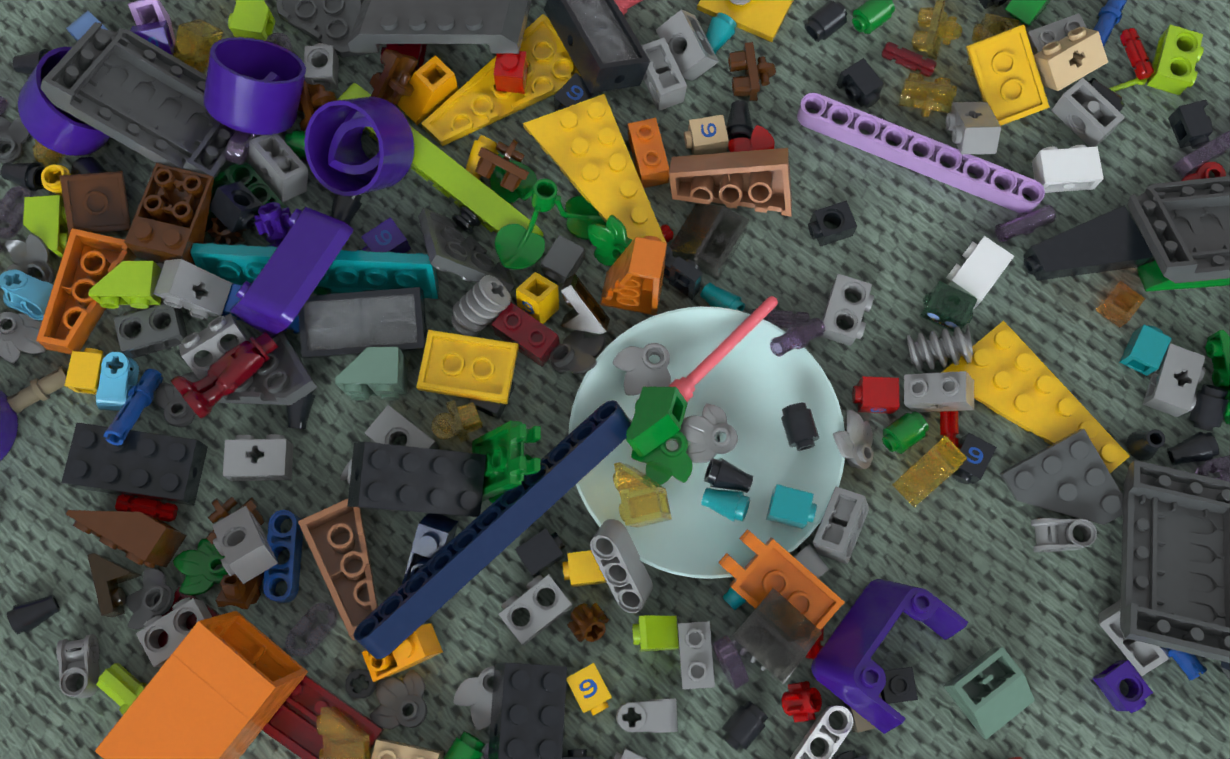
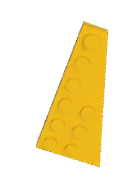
(480, 104)
(597, 162)
(1028, 394)

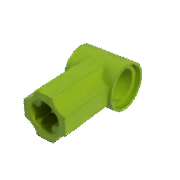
(120, 686)

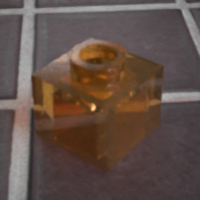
(1125, 298)

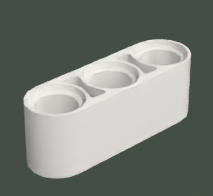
(823, 730)

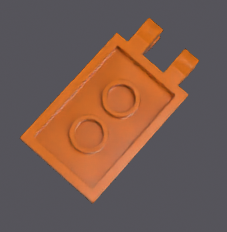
(780, 570)

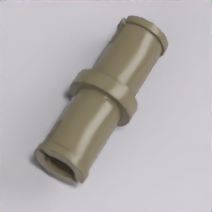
(38, 390)

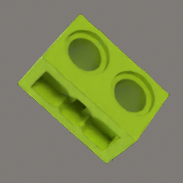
(1171, 59)

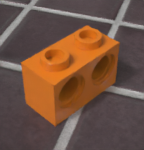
(648, 152)

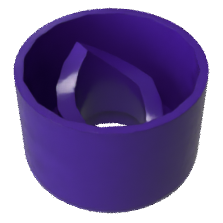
(253, 85)
(50, 124)
(336, 149)

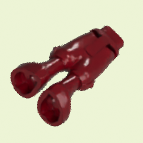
(225, 374)

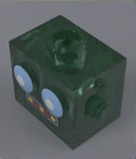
(948, 306)

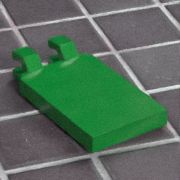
(505, 456)

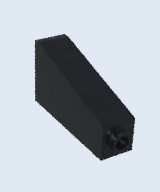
(1092, 247)

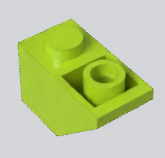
(251, 20)
(47, 220)
(128, 284)
(656, 633)

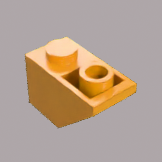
(432, 87)
(414, 650)

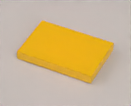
(756, 17)
(1008, 75)
(467, 366)

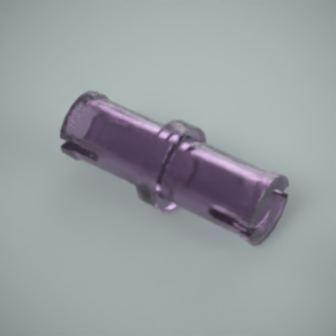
(1025, 223)
(797, 337)

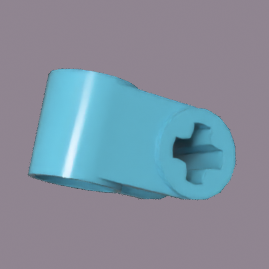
(25, 293)
(116, 382)

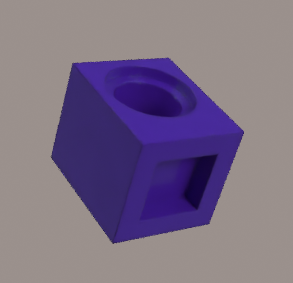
(1109, 684)

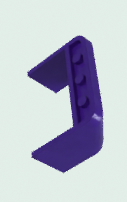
(292, 271)
(845, 658)

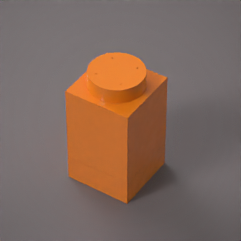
(207, 695)

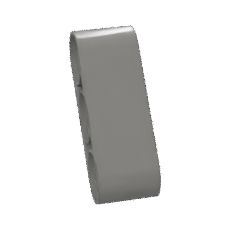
(621, 566)

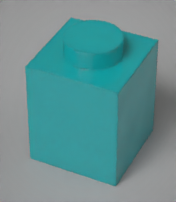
(1146, 349)
(791, 507)

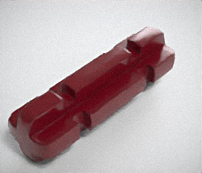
(909, 59)

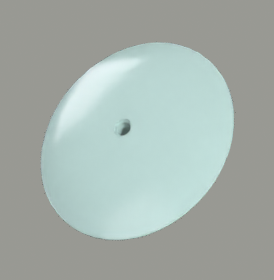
(751, 391)

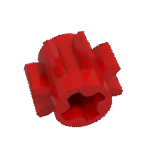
(801, 701)

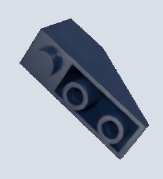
(431, 536)

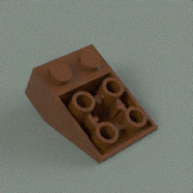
(171, 215)
(135, 533)

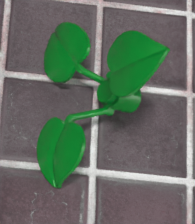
(522, 248)

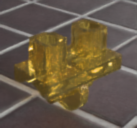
(939, 28)
(927, 95)
(459, 421)

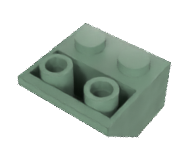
(375, 373)
(991, 691)

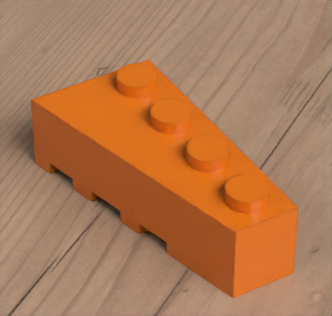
(636, 277)
(70, 309)

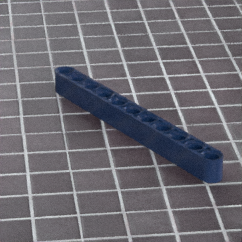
(492, 531)

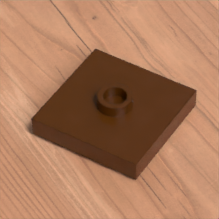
(95, 202)

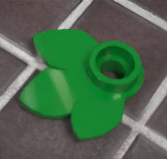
(609, 240)
(664, 463)
(199, 568)

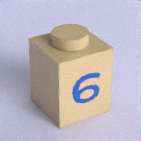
(706, 135)

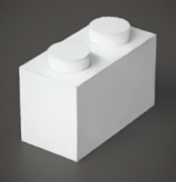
(1068, 168)
(981, 269)

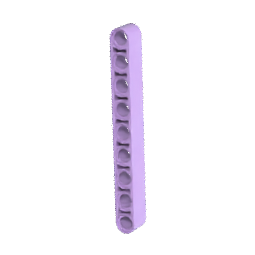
(932, 150)

